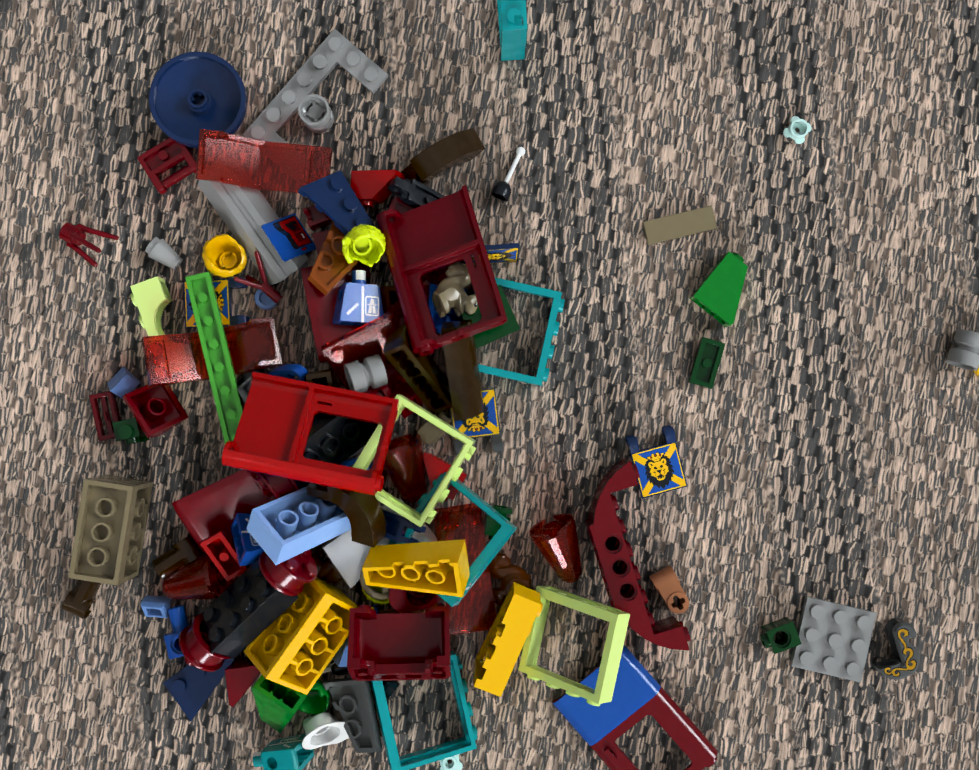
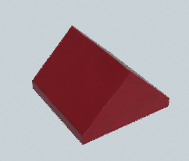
(155, 409)
(239, 678)

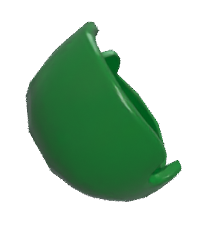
(316, 700)

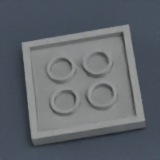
(833, 639)

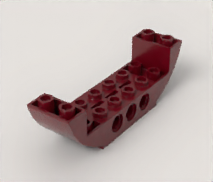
(604, 524)

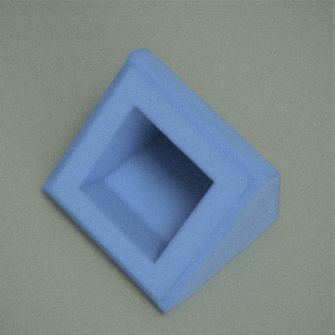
(123, 382)
(156, 606)

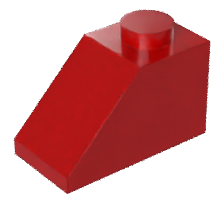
(372, 185)
(436, 467)
(223, 554)

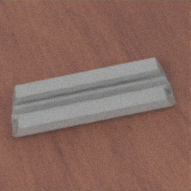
(244, 213)

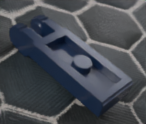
(397, 526)

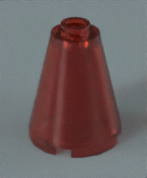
(406, 466)
(559, 546)
(196, 581)

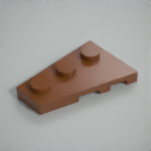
(330, 263)

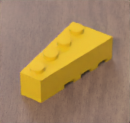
(419, 567)
(506, 639)

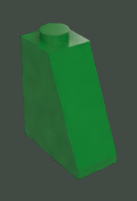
(722, 289)
(276, 702)

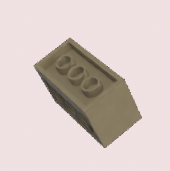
(110, 529)

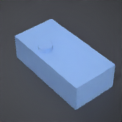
(295, 524)

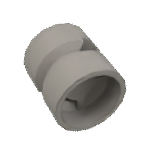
(316, 113)
(966, 350)
(366, 374)

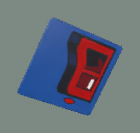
(288, 237)

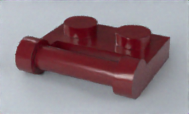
(164, 157)

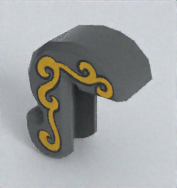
(906, 655)

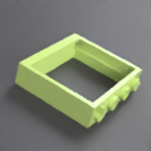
(453, 473)
(611, 655)

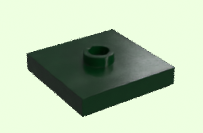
(498, 332)

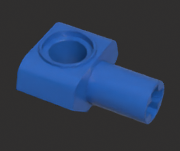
(178, 622)

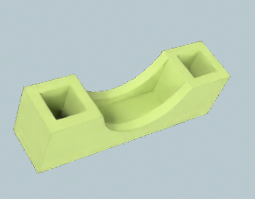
(151, 299)

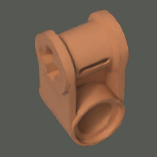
(668, 587)

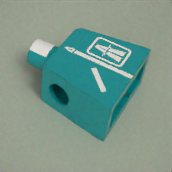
(284, 754)

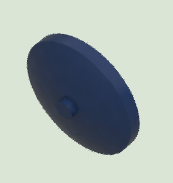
(197, 94)

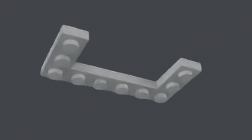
(327, 56)

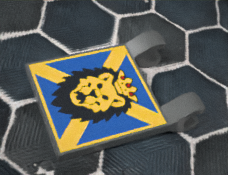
(483, 425)

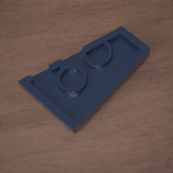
(337, 201)
(194, 686)

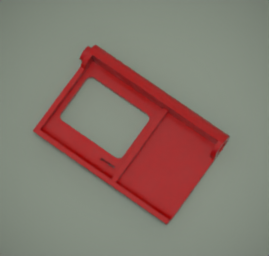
(278, 425)

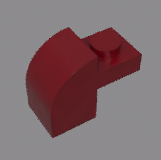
(398, 385)

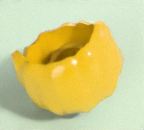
(224, 256)

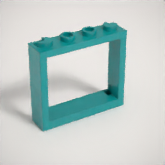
(511, 31)
(552, 329)
(492, 547)
(436, 752)

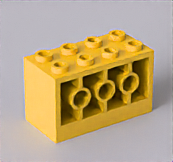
(303, 637)

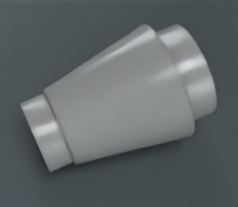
(162, 252)

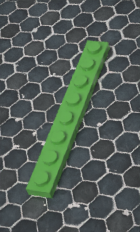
(215, 352)

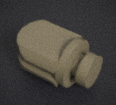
(431, 433)

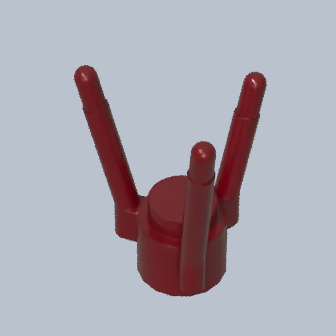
(75, 235)

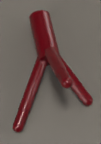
(265, 287)

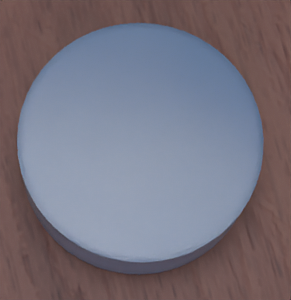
(264, 301)

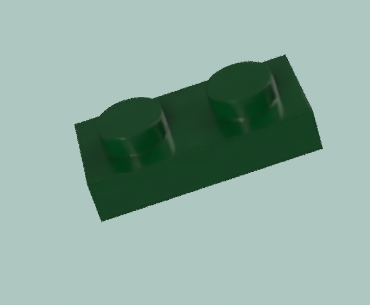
(706, 362)

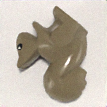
(451, 292)

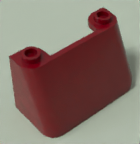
(322, 310)
(217, 505)
(399, 644)

